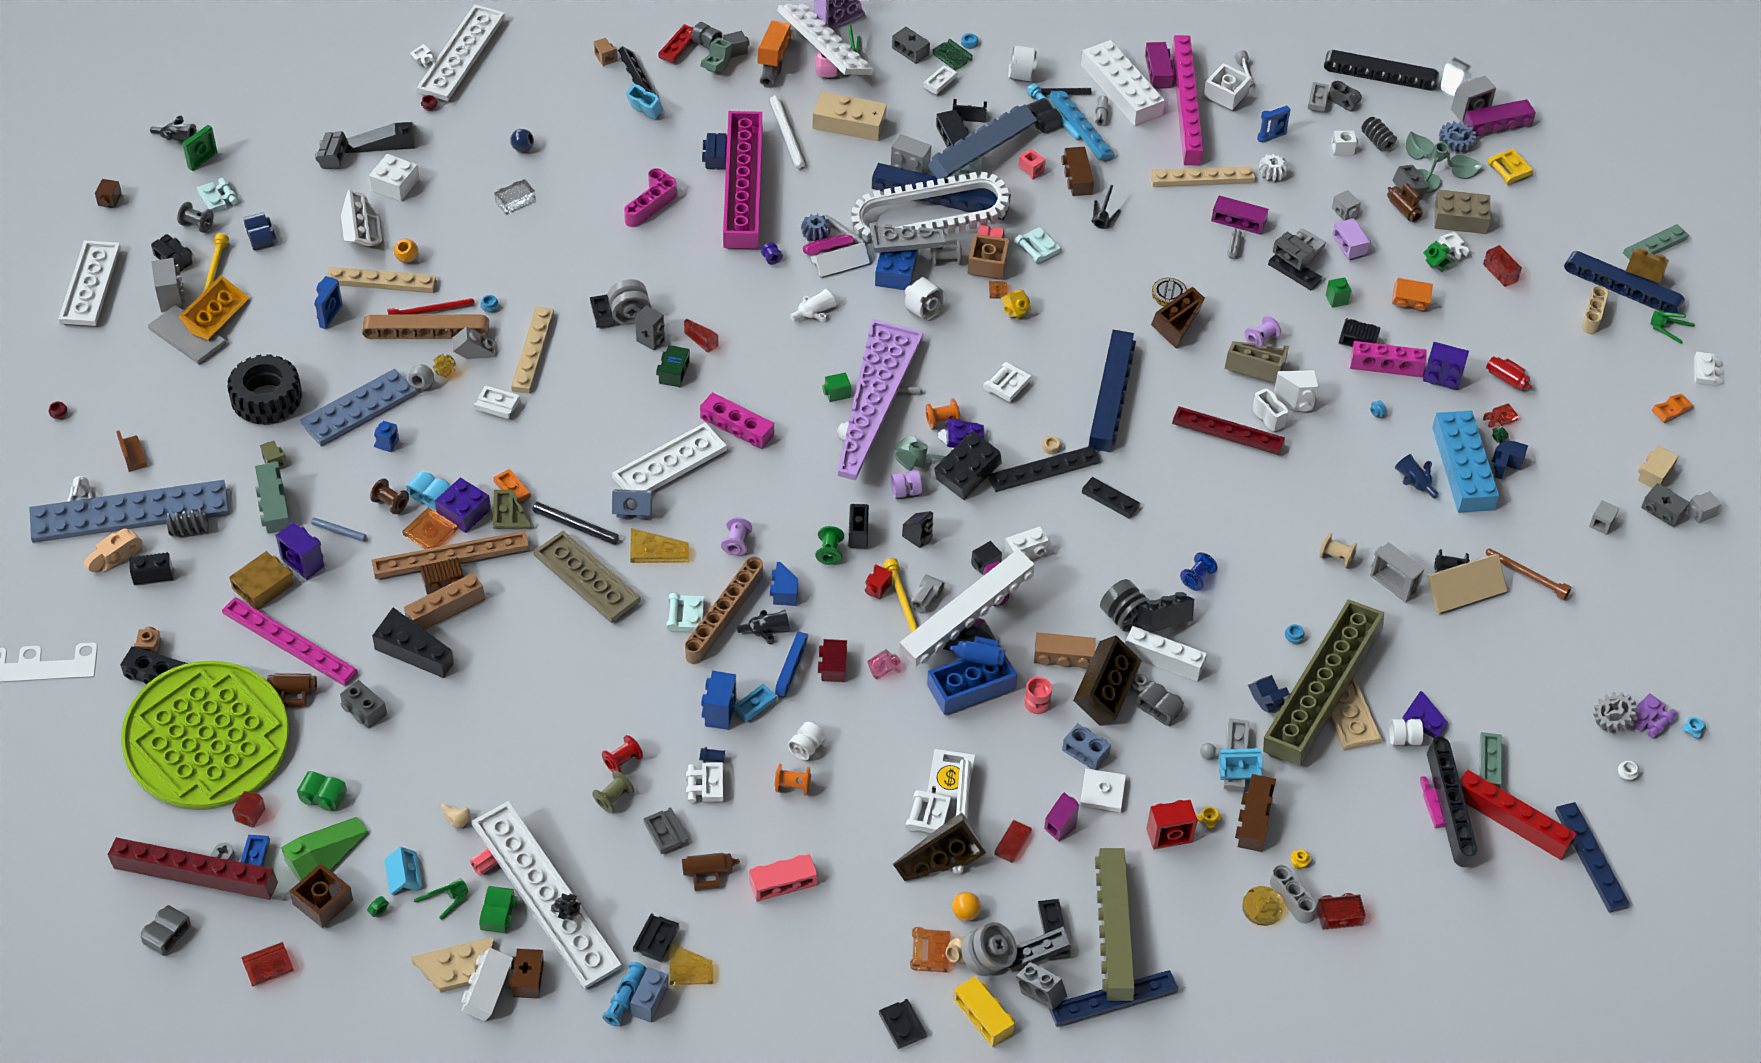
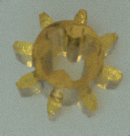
(444, 365)

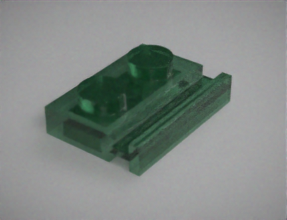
(952, 54)

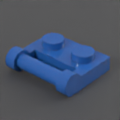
(1278, 125)

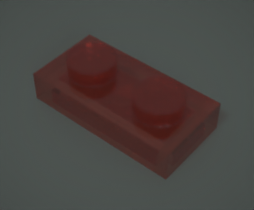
(1013, 841)

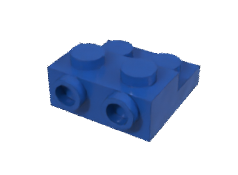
(328, 301)

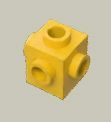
(1016, 304)

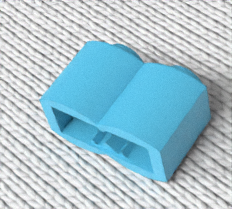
(644, 101)
(426, 488)

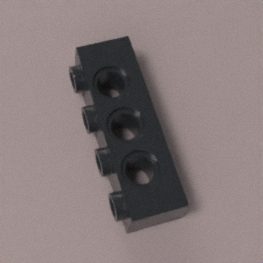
(146, 665)

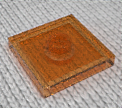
(429, 529)

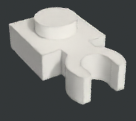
(422, 55)
(1455, 243)

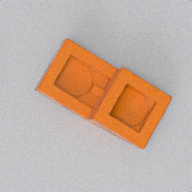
(1674, 407)

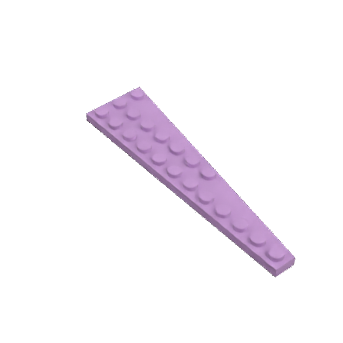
(883, 368)

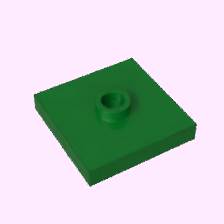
(199, 147)

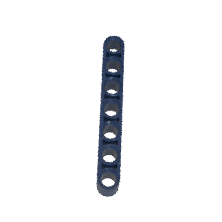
(1624, 282)

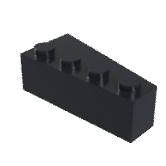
(412, 644)

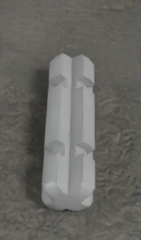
(1234, 244)

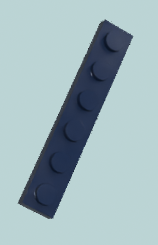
(1593, 858)
(1096, 1002)

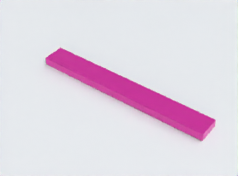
(290, 641)

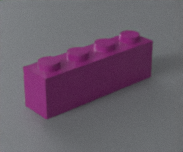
(1500, 117)

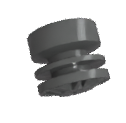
(1122, 604)

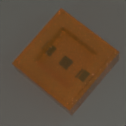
(997, 289)

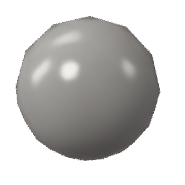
(421, 377)

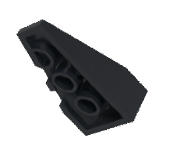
(389, 137)

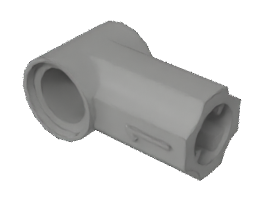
(928, 590)

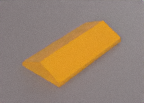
(213, 308)

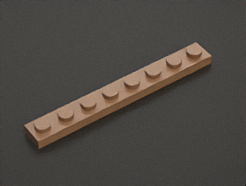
(464, 551)

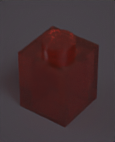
(248, 808)

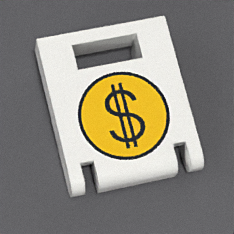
(945, 775)

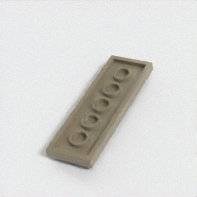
(587, 576)

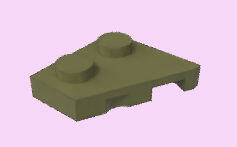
(508, 511)

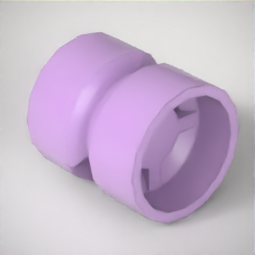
(900, 486)

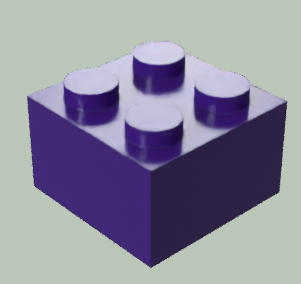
(1445, 365)
(463, 504)
(300, 550)

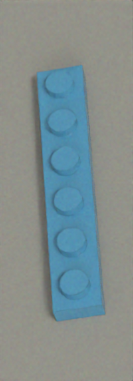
(1082, 125)

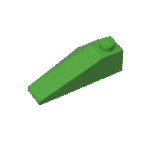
(323, 847)

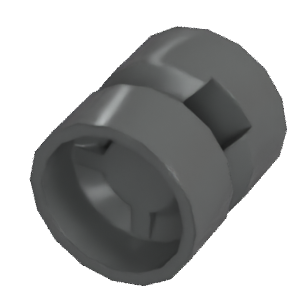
(704, 34)

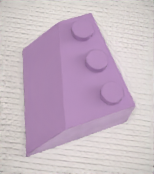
(838, 12)

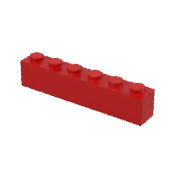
(1516, 815)

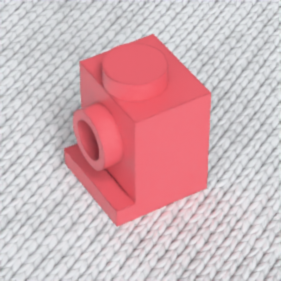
(1032, 163)

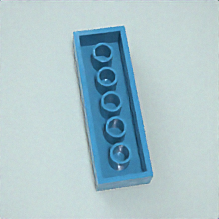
(1465, 461)

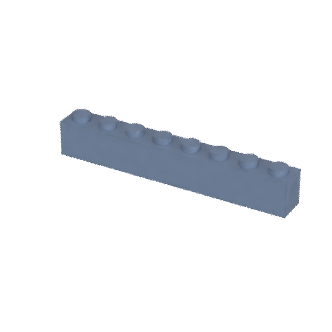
(982, 142)

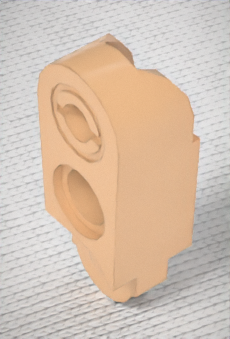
(113, 550)

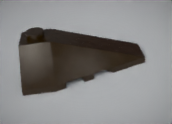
(947, 847)

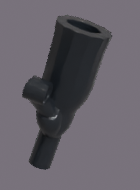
(175, 130)
(765, 624)

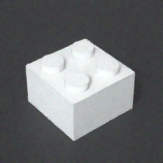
(1227, 86)
(394, 177)

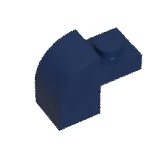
(1510, 455)
(1267, 693)

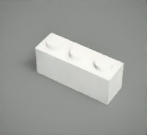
(486, 984)

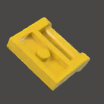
(1513, 163)

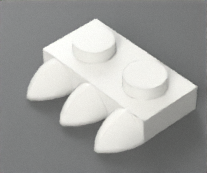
(1707, 369)

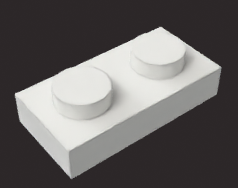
(939, 79)

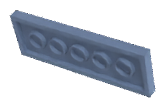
(357, 407)

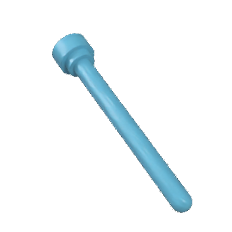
(1034, 91)

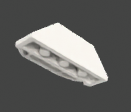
(360, 220)

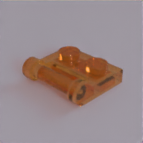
(937, 944)

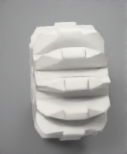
(1273, 167)

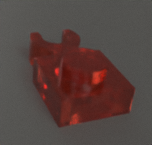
(1503, 414)

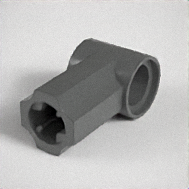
(769, 74)

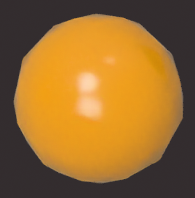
(406, 250)
(966, 906)

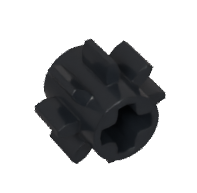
(567, 906)

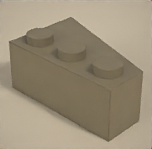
(1256, 360)

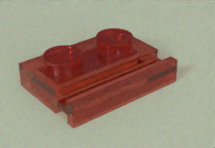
(267, 964)

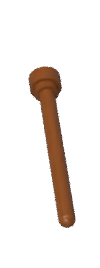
(1561, 590)

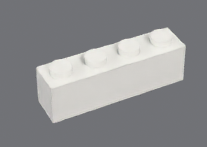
(1166, 653)

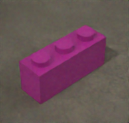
(1159, 65)
(1239, 214)

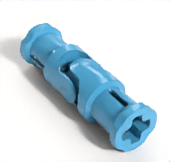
(624, 994)

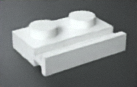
(496, 402)

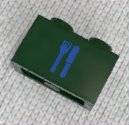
(673, 366)

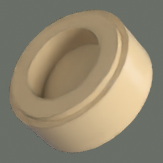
(1051, 445)

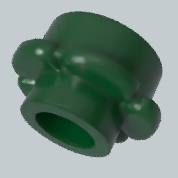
(1500, 434)

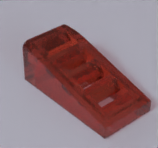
(701, 335)

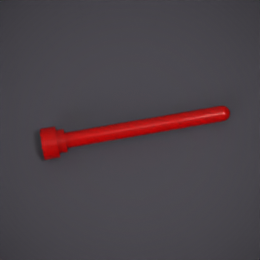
(432, 308)

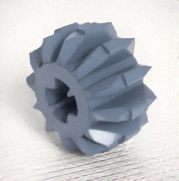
(815, 227)

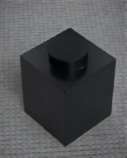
(985, 555)

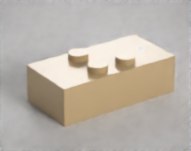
(849, 116)

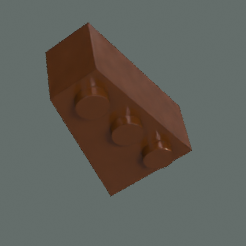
(1178, 315)
(1255, 813)

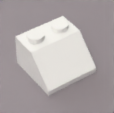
(1296, 389)

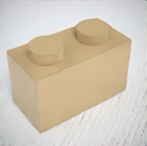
(1658, 467)

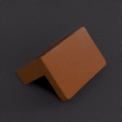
(132, 452)

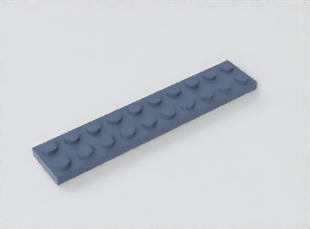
(125, 510)

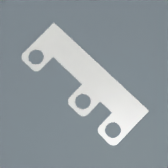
(35, 669)

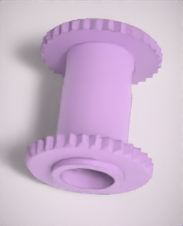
(1269, 328)
(734, 543)

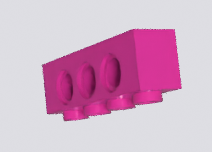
(1388, 359)
(737, 420)

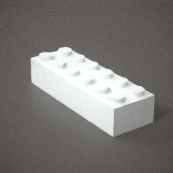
(1122, 82)

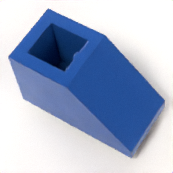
(785, 586)

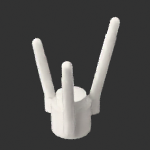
(80, 488)

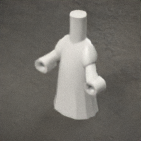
(811, 307)

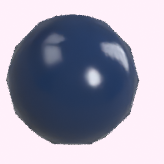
(522, 140)

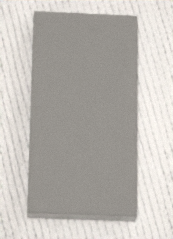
(174, 332)

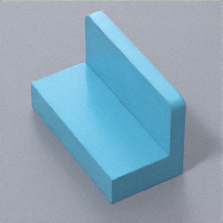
(403, 870)

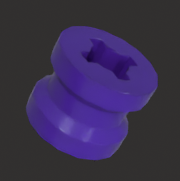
(771, 253)

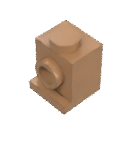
(605, 51)
(148, 639)

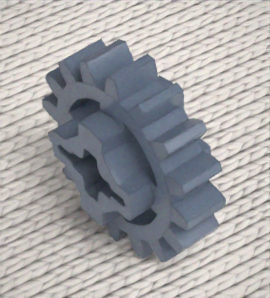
(1457, 136)

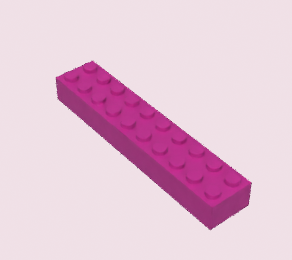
(743, 180)

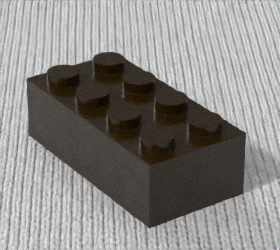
(1107, 680)

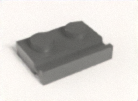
(666, 830)

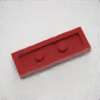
(676, 44)

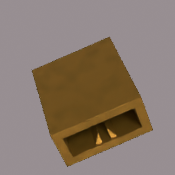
(261, 580)

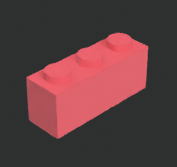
(783, 877)

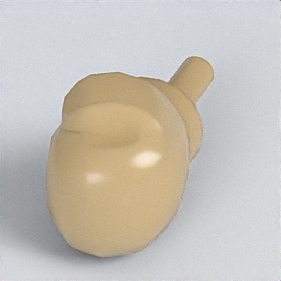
(456, 816)

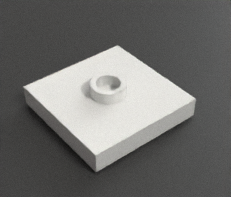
(1102, 790)

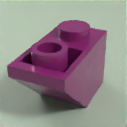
(1062, 817)

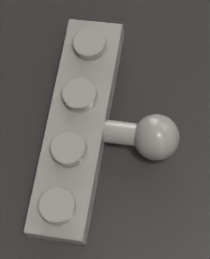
(1236, 739)

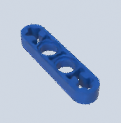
(791, 664)

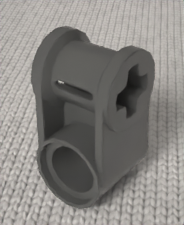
(1343, 95)

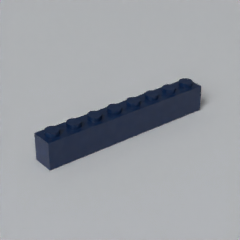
(970, 200)
(1111, 390)

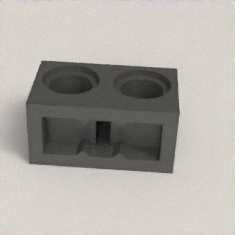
(1041, 985)

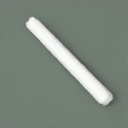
(787, 132)
(963, 797)

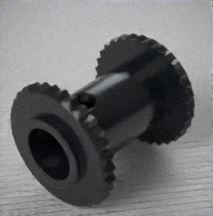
(1445, 562)

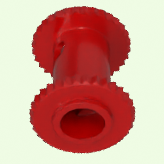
(622, 754)

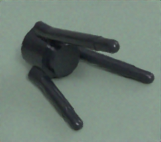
(1101, 218)

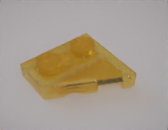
(689, 968)

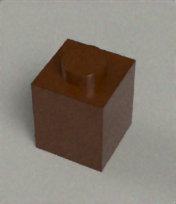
(108, 193)

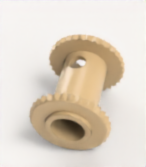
(1338, 550)

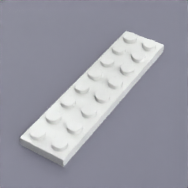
(825, 39)
(460, 52)

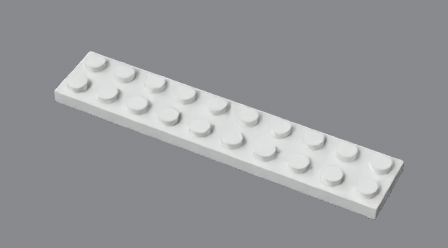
(539, 887)

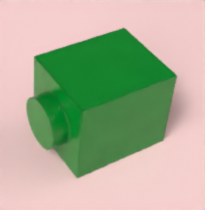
(1338, 292)
(837, 387)

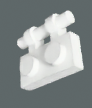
(711, 782)

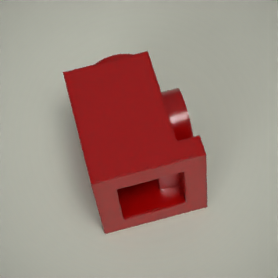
(878, 582)

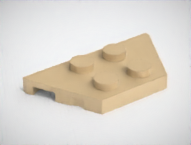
(452, 966)

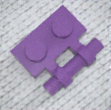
(1650, 709)

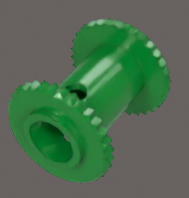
(830, 537)

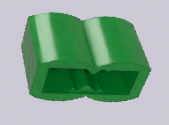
(321, 790)
(497, 909)

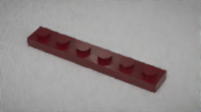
(1228, 430)

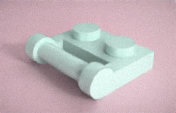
(1041, 242)
(692, 612)

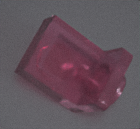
(884, 663)

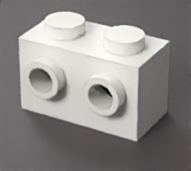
(1031, 543)

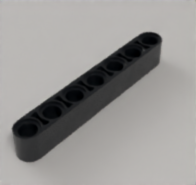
(1381, 70)
(1452, 802)

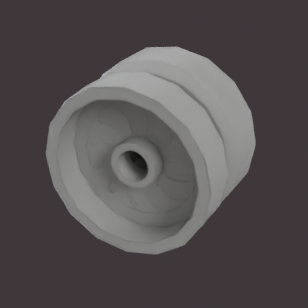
(627, 300)
(989, 949)

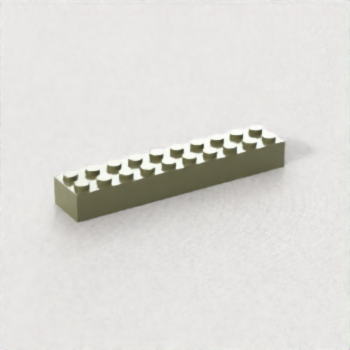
(1323, 682)

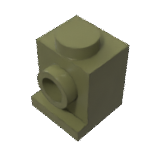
(272, 454)

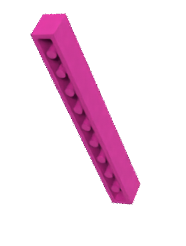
(1187, 100)

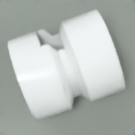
(1406, 732)
(806, 741)

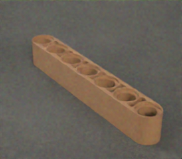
(422, 326)
(723, 610)

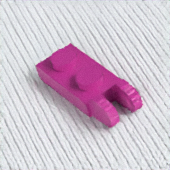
(826, 244)
(1432, 802)

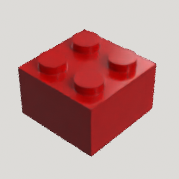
(1171, 824)

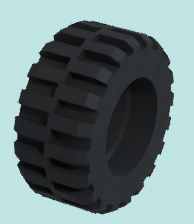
(264, 406)

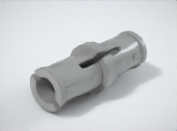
(1101, 110)

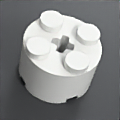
(1022, 63)
(924, 298)

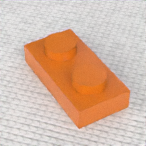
(508, 481)

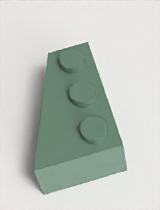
(272, 497)

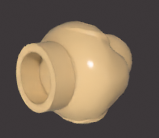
(954, 951)

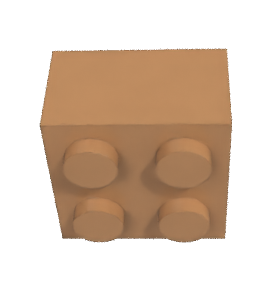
(988, 256)

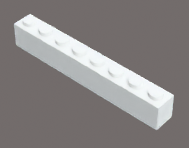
(967, 608)

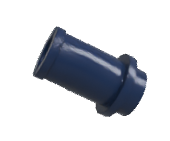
(712, 755)

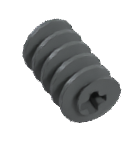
(1378, 133)
(187, 522)

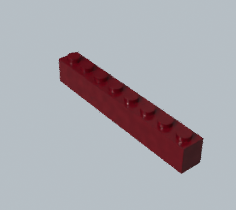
(193, 868)

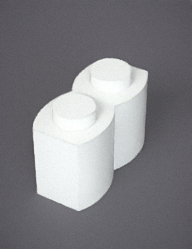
(1270, 409)

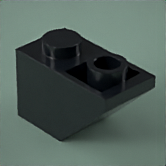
(919, 528)

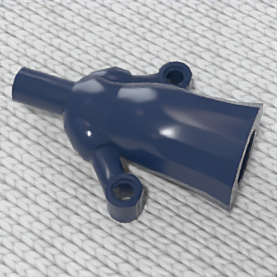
(1415, 475)

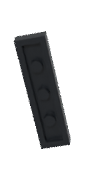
(635, 69)

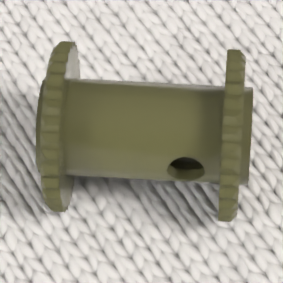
(613, 791)

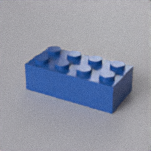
(969, 683)

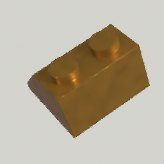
(1647, 264)

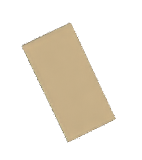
(1467, 583)
(1354, 720)

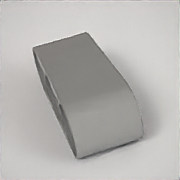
(1297, 902)

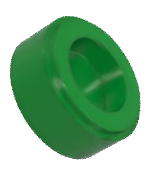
(378, 906)

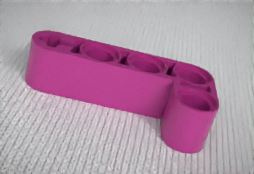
(660, 192)

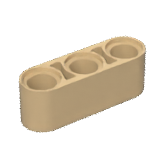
(1595, 309)

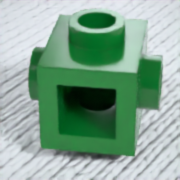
(1438, 256)

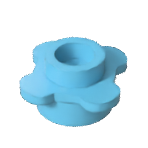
(1698, 726)

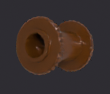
(382, 492)

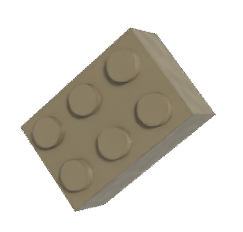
(1462, 211)

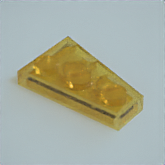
(656, 548)

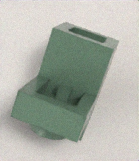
(718, 56)

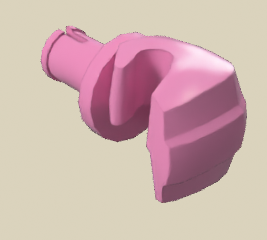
(824, 67)

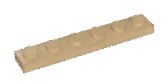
(1202, 176)
(383, 279)
(532, 350)

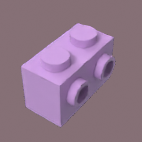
(1351, 238)

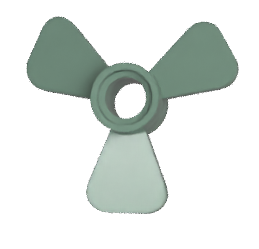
(912, 453)

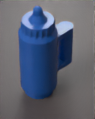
(980, 651)

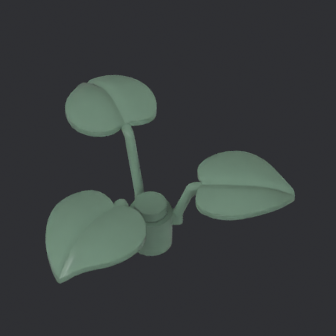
(1420, 146)

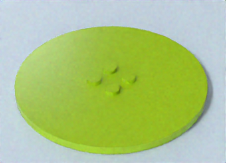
(205, 734)

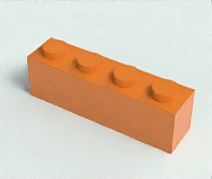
(774, 43)

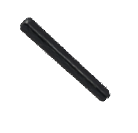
(575, 523)

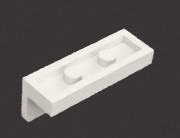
(841, 259)

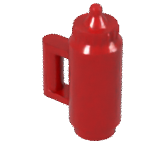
(1509, 372)

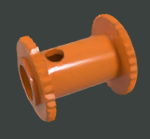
(942, 413)
(790, 779)

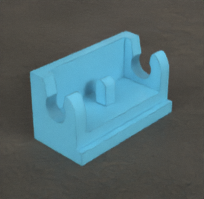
(1239, 763)

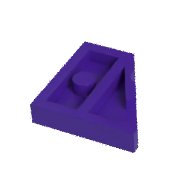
(1431, 718)

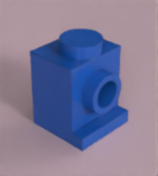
(386, 436)

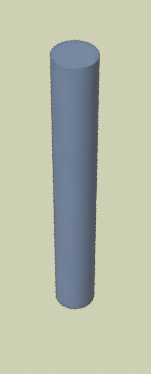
(338, 529)

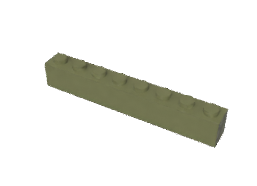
(1115, 925)

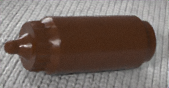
(1404, 203)
(293, 683)
(708, 865)

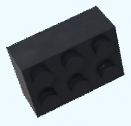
(968, 465)

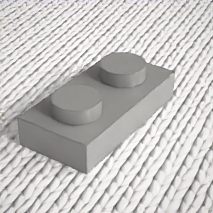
(1318, 96)

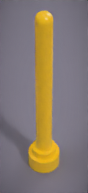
(220, 242)
(893, 566)

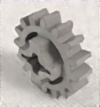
(1616, 712)

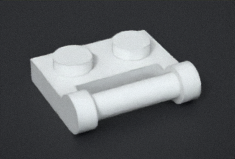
(1010, 385)
(934, 815)

